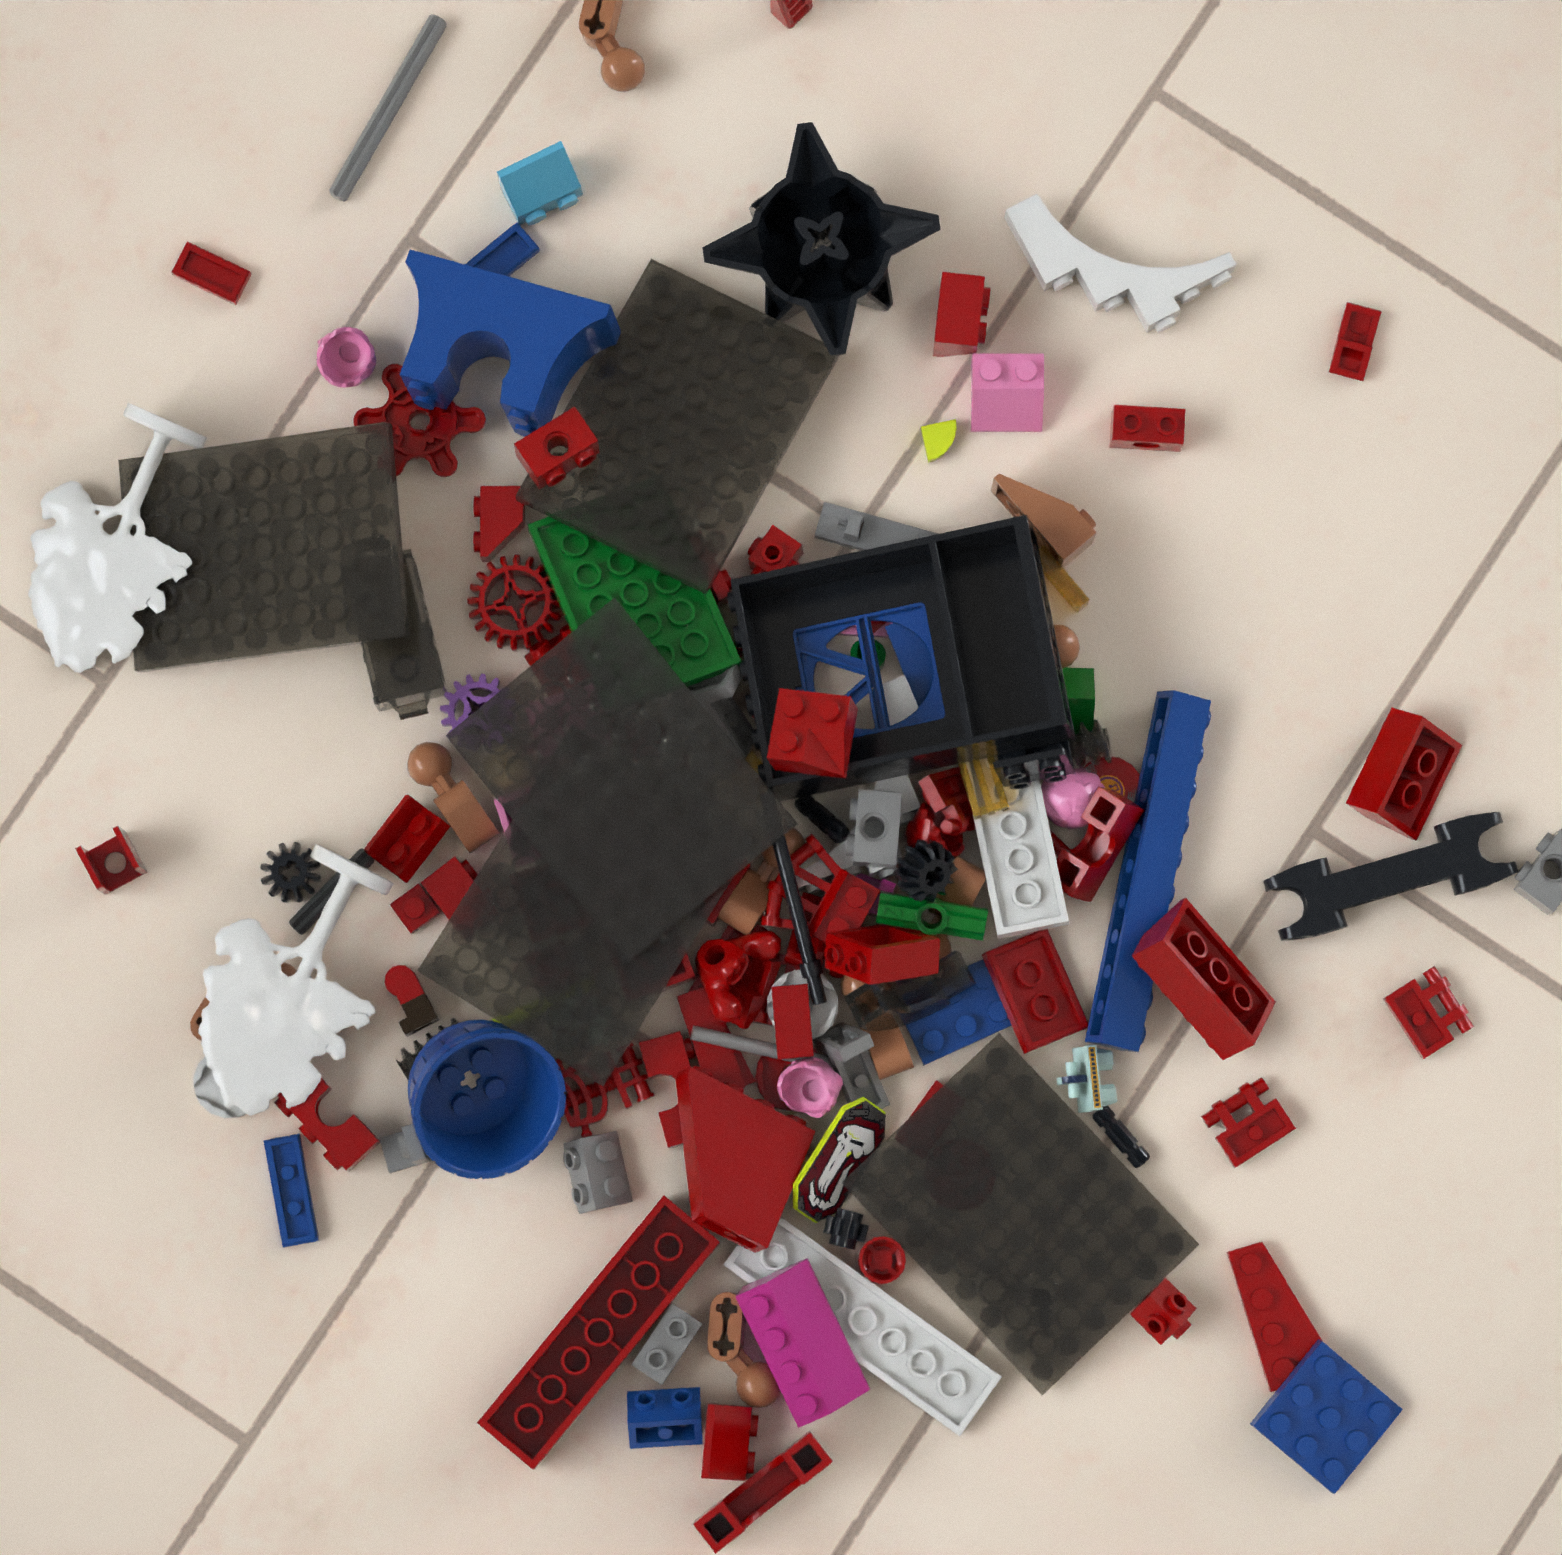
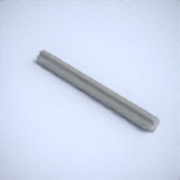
(388, 107)

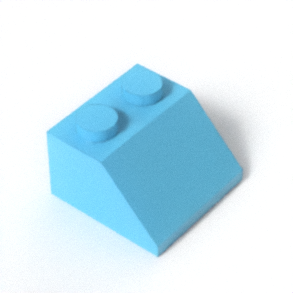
(540, 184)

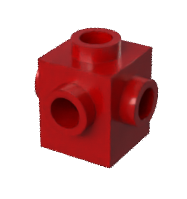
(773, 552)
(1164, 1312)

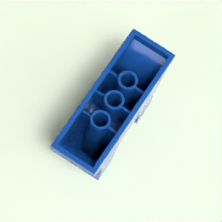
(485, 314)

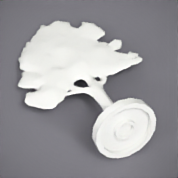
(95, 580)
(272, 1024)

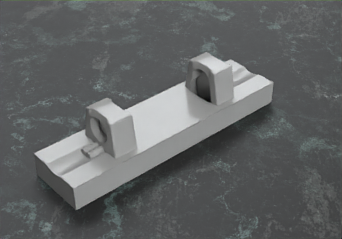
(843, 525)

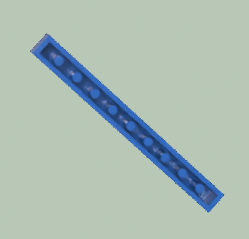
(1148, 867)

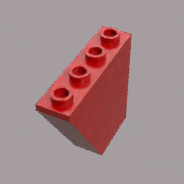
(737, 1157)

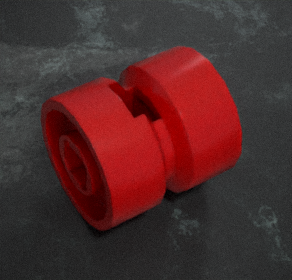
(881, 1260)

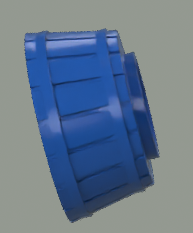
(499, 1120)

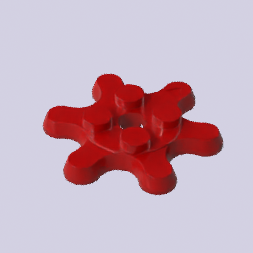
(410, 443)

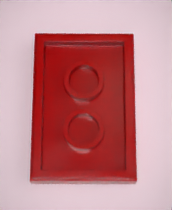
(1035, 990)

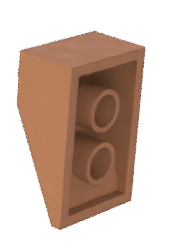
(1056, 523)

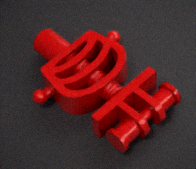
(588, 1092)

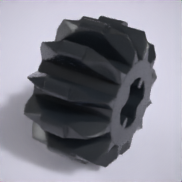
(925, 870)
(297, 882)

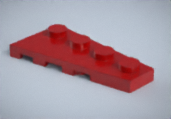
(1273, 1313)

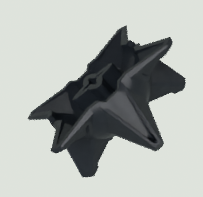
(809, 211)

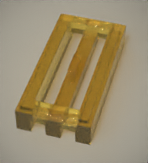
(1062, 581)
(989, 808)

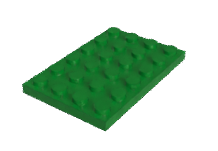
(671, 614)

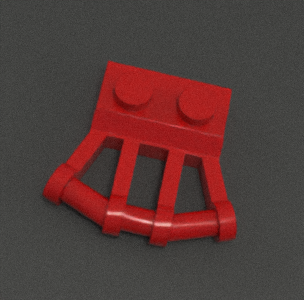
(842, 906)

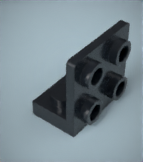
(1044, 762)

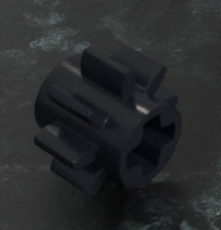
(846, 1229)

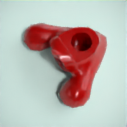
(724, 963)

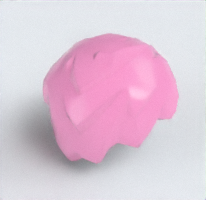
(345, 357)
(1069, 798)
(809, 1086)

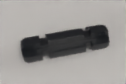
(822, 818)
(1121, 1137)

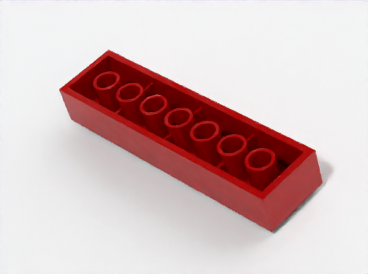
(598, 1332)

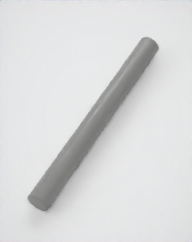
(741, 1043)

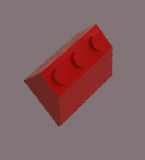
(1404, 773)

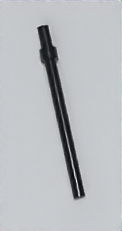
(810, 966)

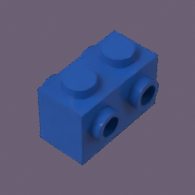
(664, 1417)

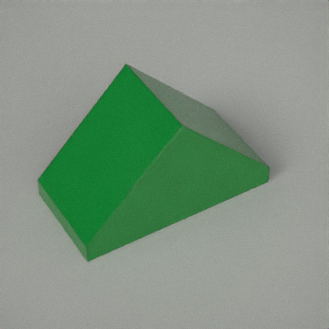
(1081, 695)

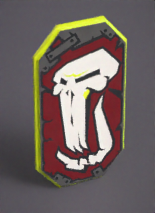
(844, 1146)

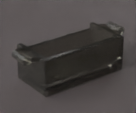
(408, 669)

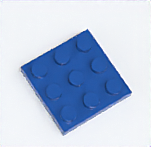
(1326, 1416)

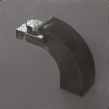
(909, 1000)

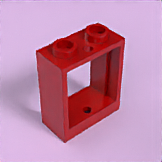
(882, 953)

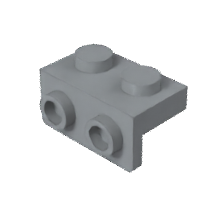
(597, 1172)

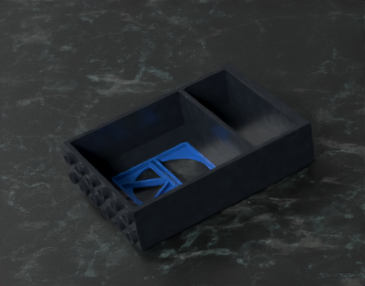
(975, 605)

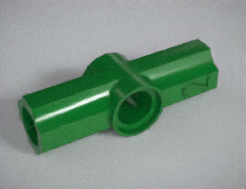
(956, 919)

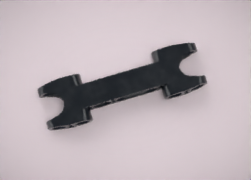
(1452, 858)

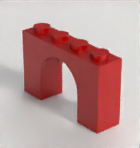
(762, 1491)

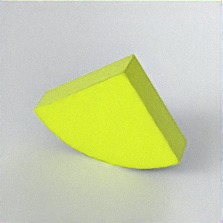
(938, 438)

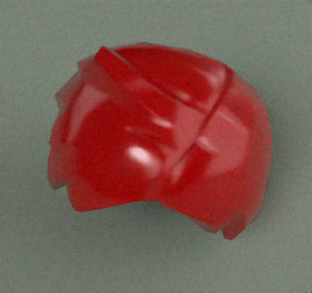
(926, 827)

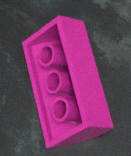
(802, 1342)

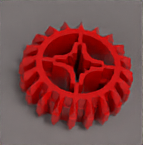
(499, 606)

